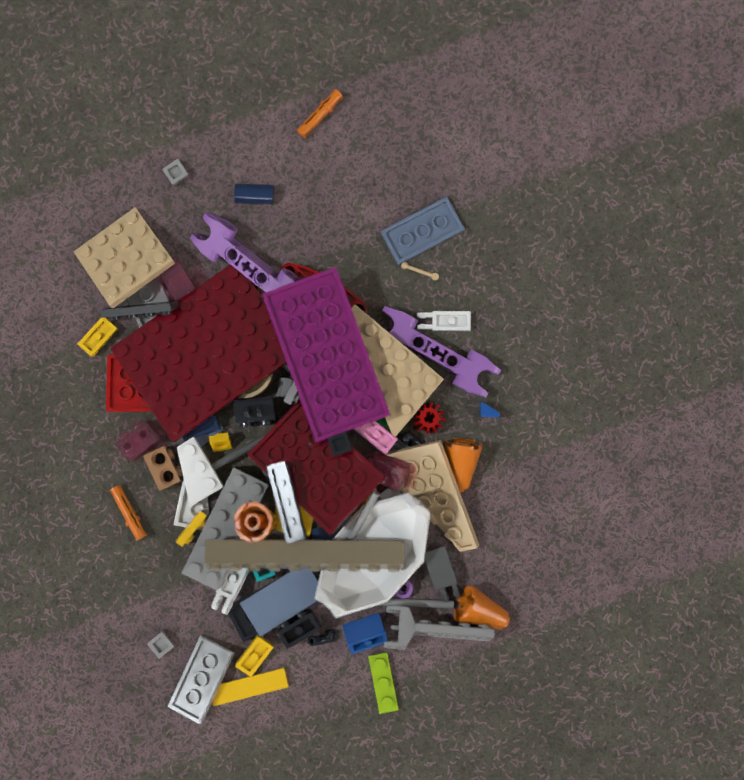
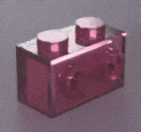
(176, 281)
(137, 441)
(394, 470)

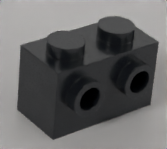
(299, 629)

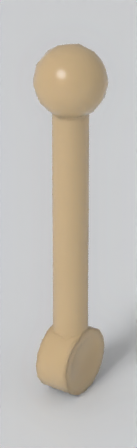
(434, 276)

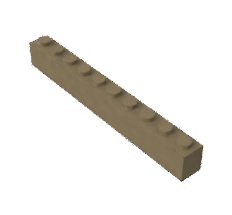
(304, 555)

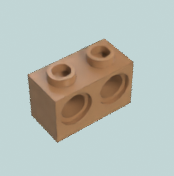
(158, 470)

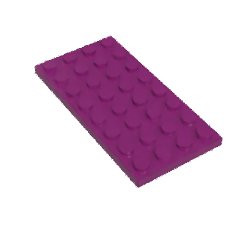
(326, 354)

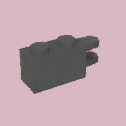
(441, 571)

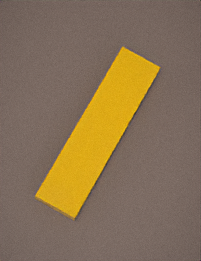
(251, 686)

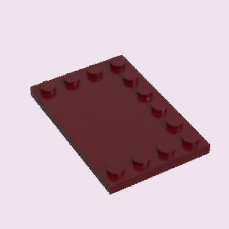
(323, 484)

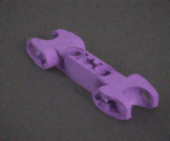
(222, 244)
(465, 369)

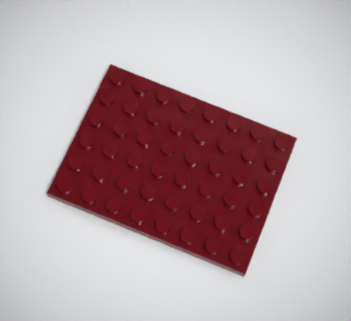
(202, 352)

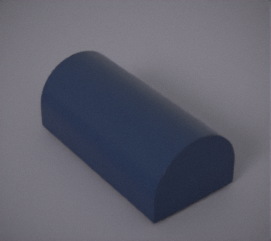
(254, 194)

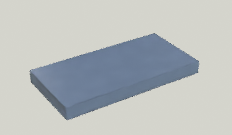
(422, 230)
(281, 600)

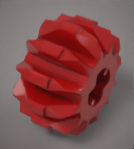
(435, 420)

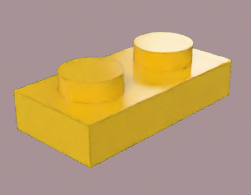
(97, 336)
(187, 534)
(254, 655)

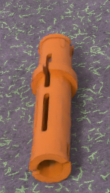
(326, 106)
(128, 512)

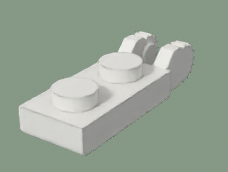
(446, 321)
(229, 588)

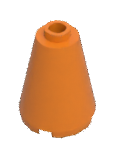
(463, 459)
(255, 521)
(480, 610)

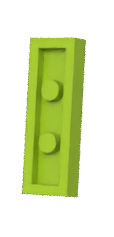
(383, 682)

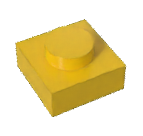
(220, 442)

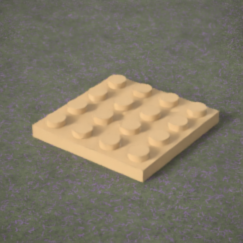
(124, 257)

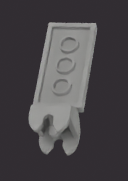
(408, 628)

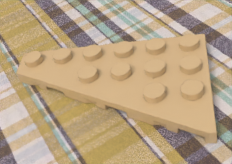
(400, 373)
(436, 487)

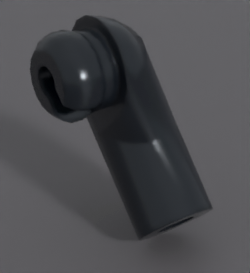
(409, 437)
(322, 639)

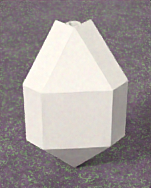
(389, 520)

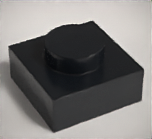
(339, 444)

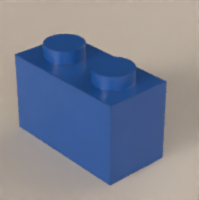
(365, 633)

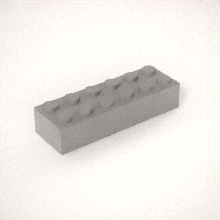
(238, 490)

